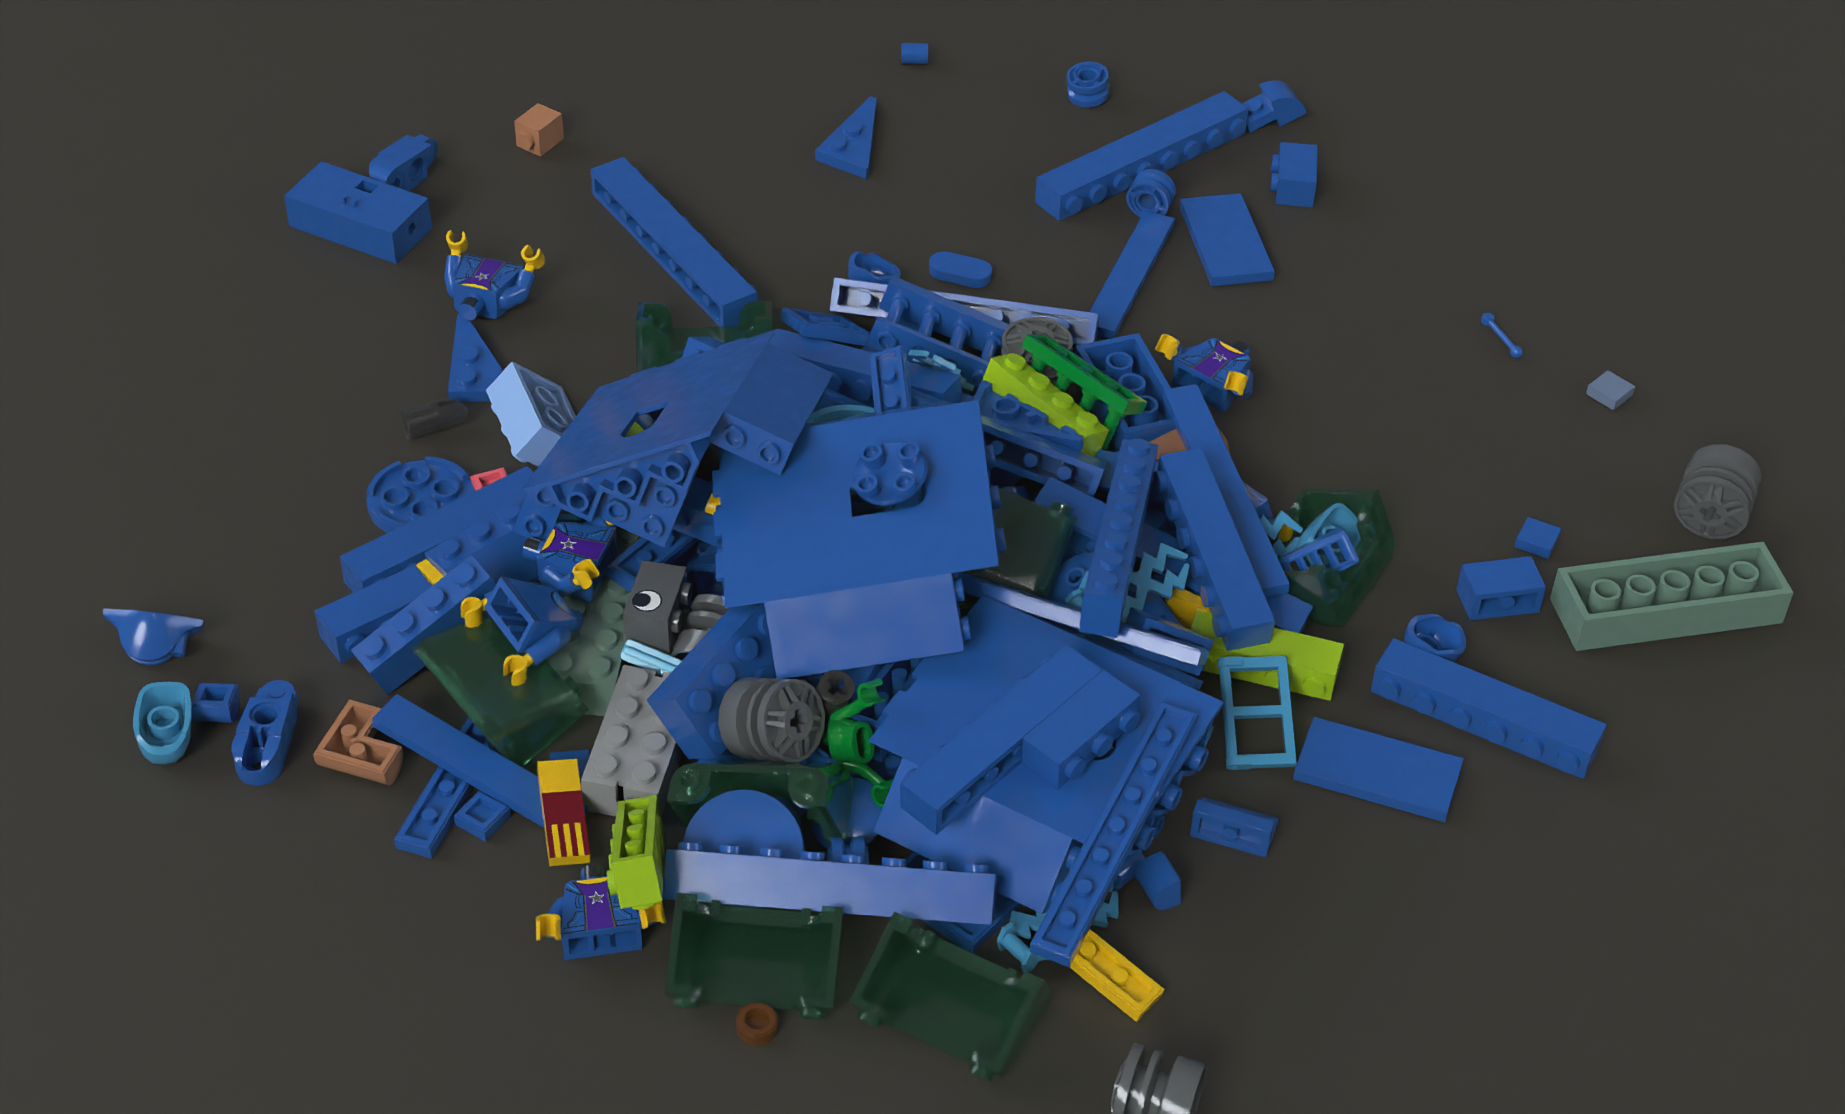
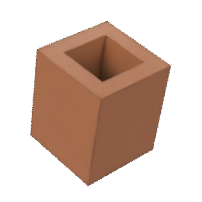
(539, 129)

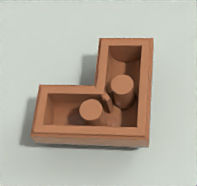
(354, 751)

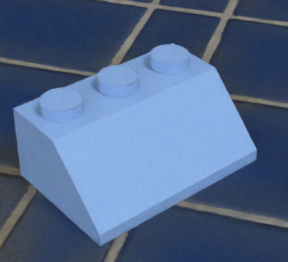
(531, 412)

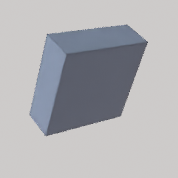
(1610, 390)

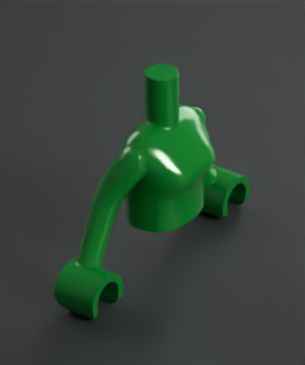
(850, 738)

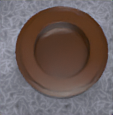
(757, 1024)

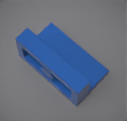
(1233, 826)

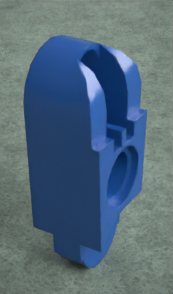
(404, 162)
(265, 733)

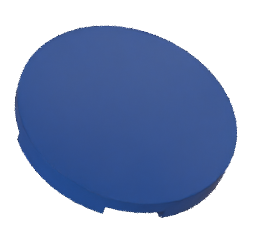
(413, 490)
(747, 821)

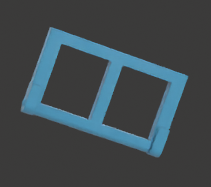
(1282, 711)

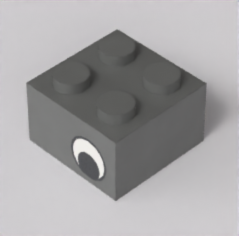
(657, 606)

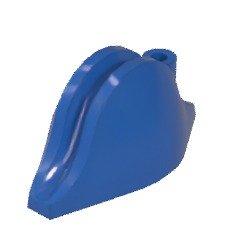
(152, 636)

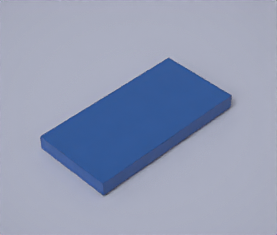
(1226, 239)
(1378, 769)

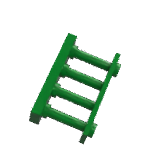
(1094, 382)

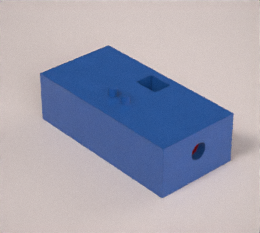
(358, 212)

